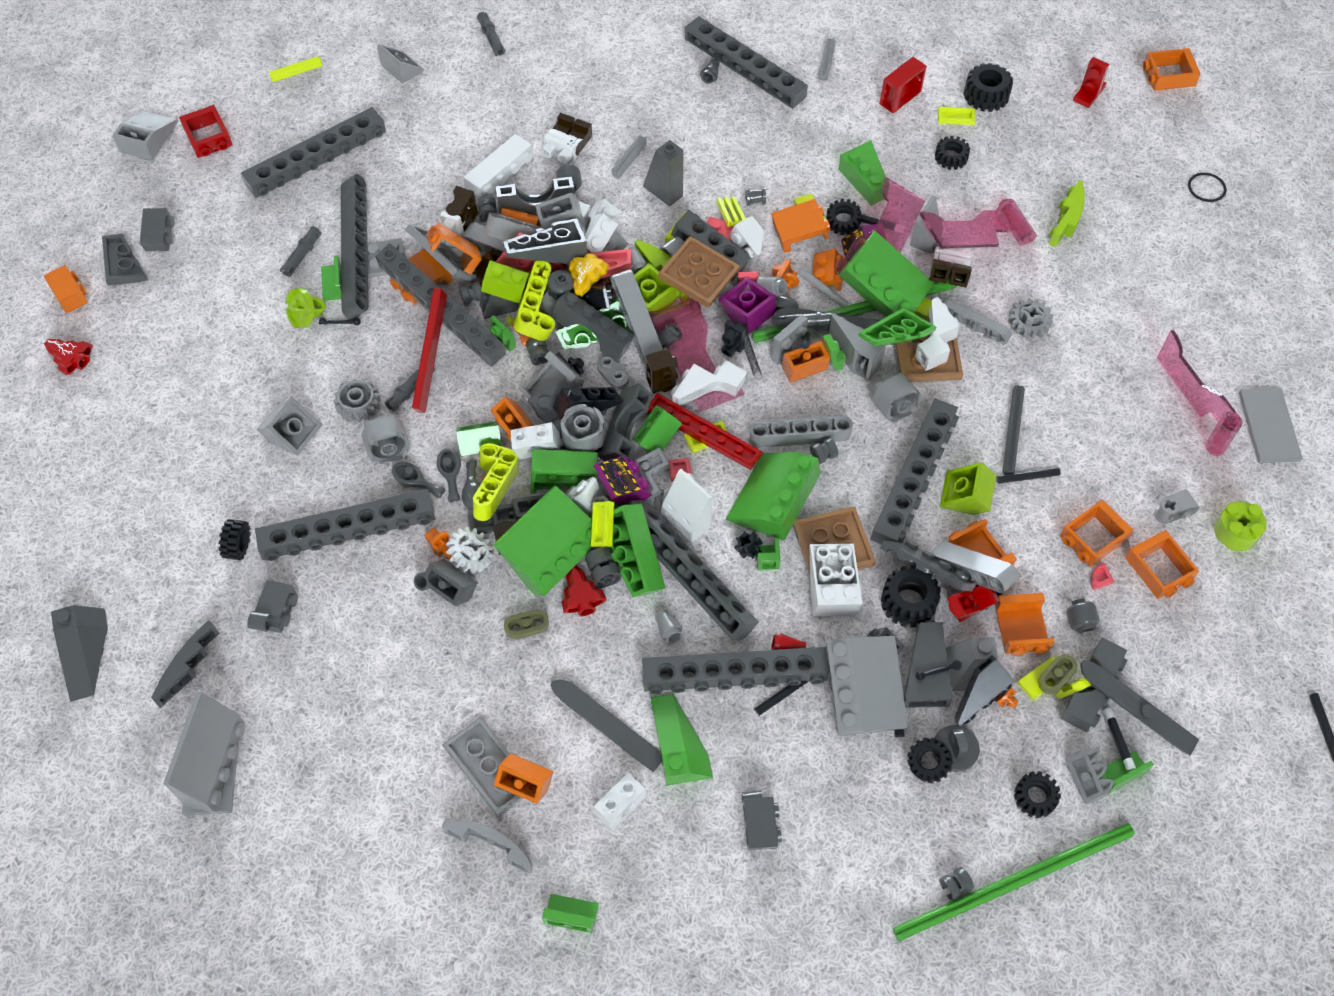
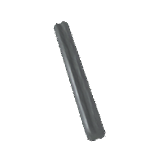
(1013, 430)

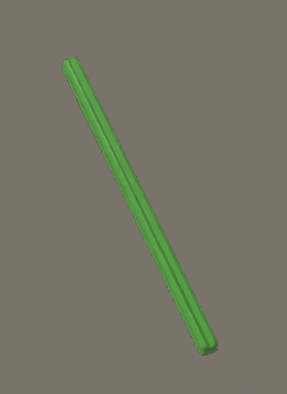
(850, 310)
(1012, 882)

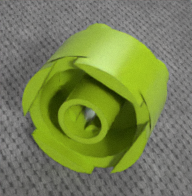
(1240, 525)

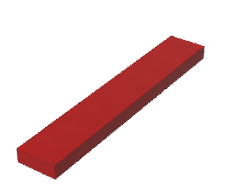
(429, 350)
(709, 433)

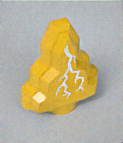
(586, 272)

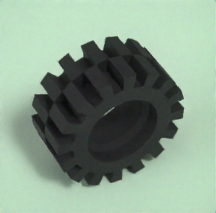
(954, 145)
(847, 208)
(234, 539)
(919, 750)
(1046, 785)

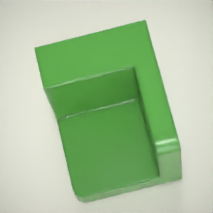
(769, 557)

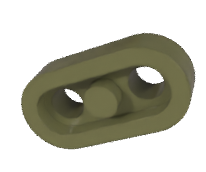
(526, 624)
(1056, 675)

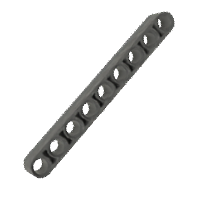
(354, 247)

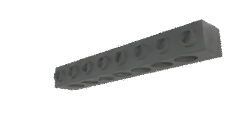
(746, 62)
(313, 152)
(454, 317)
(939, 413)
(334, 521)
(697, 577)
(745, 662)

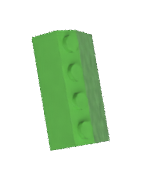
(885, 277)
(775, 493)
(547, 541)

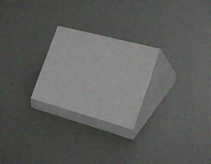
(398, 63)

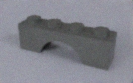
(511, 197)
(612, 338)
(617, 440)
(1084, 707)

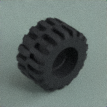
(988, 87)
(905, 611)

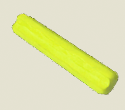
(295, 69)

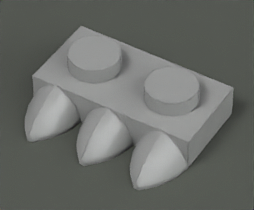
(1089, 775)

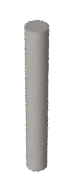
(822, 287)

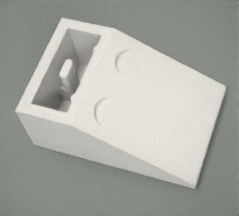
(688, 506)
(834, 580)

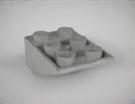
(143, 134)
(560, 209)
(860, 355)

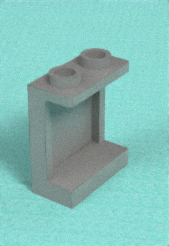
(551, 374)

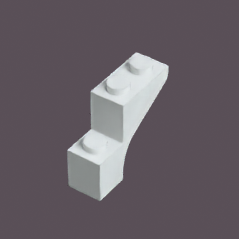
(601, 225)
(935, 349)
(699, 382)

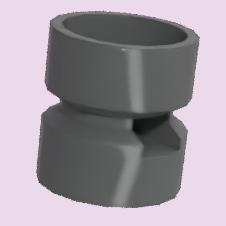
(602, 567)

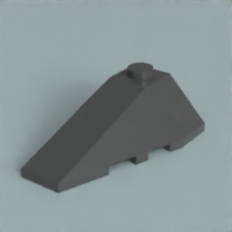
(555, 244)
(80, 643)

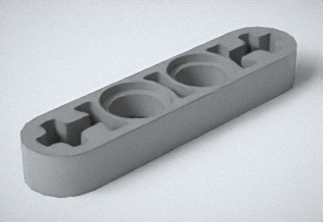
(993, 330)

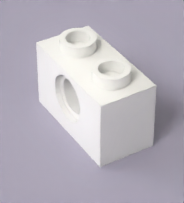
(535, 437)
(620, 801)

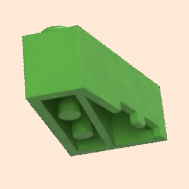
(864, 171)
(560, 468)

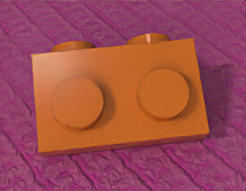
(824, 268)

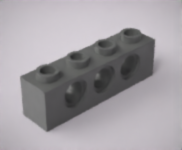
(692, 225)

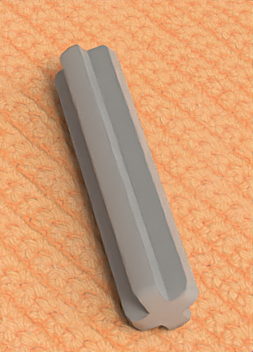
(826, 59)
(629, 156)

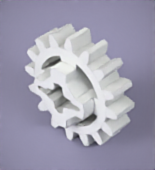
(469, 550)

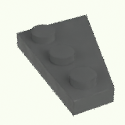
(119, 261)

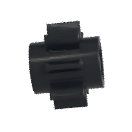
(748, 544)

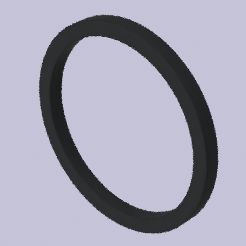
(1207, 200)

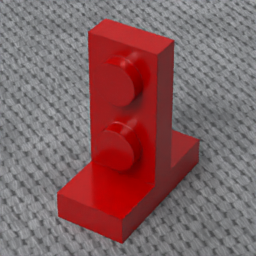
(1092, 83)
(969, 603)

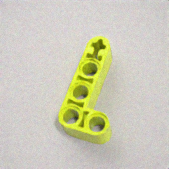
(530, 313)
(502, 469)

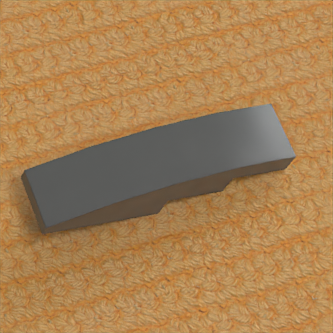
(505, 512)
(180, 669)

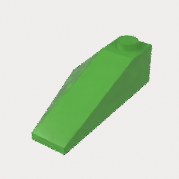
(897, 329)
(580, 336)
(680, 747)

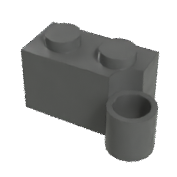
(156, 229)
(447, 582)
(273, 607)
(760, 821)

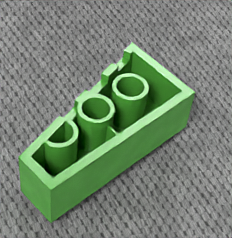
(635, 551)

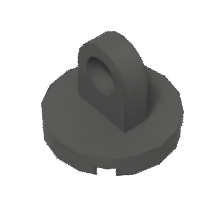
(962, 746)

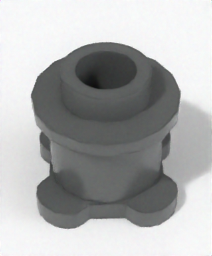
(669, 335)

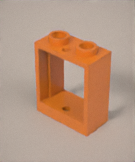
(1179, 57)
(1109, 520)
(1175, 554)

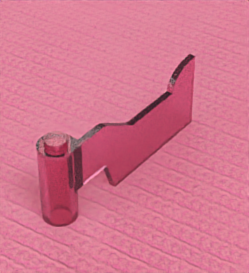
(894, 222)
(982, 229)
(691, 346)
(1200, 396)

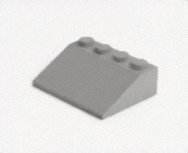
(866, 685)
(204, 753)

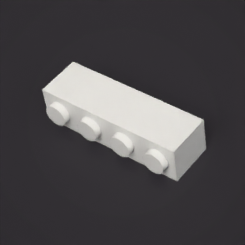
(499, 166)

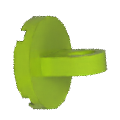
(301, 308)

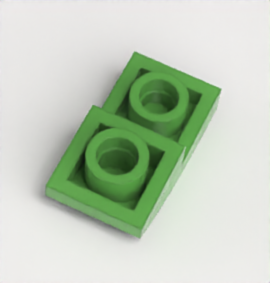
(502, 333)
(836, 355)

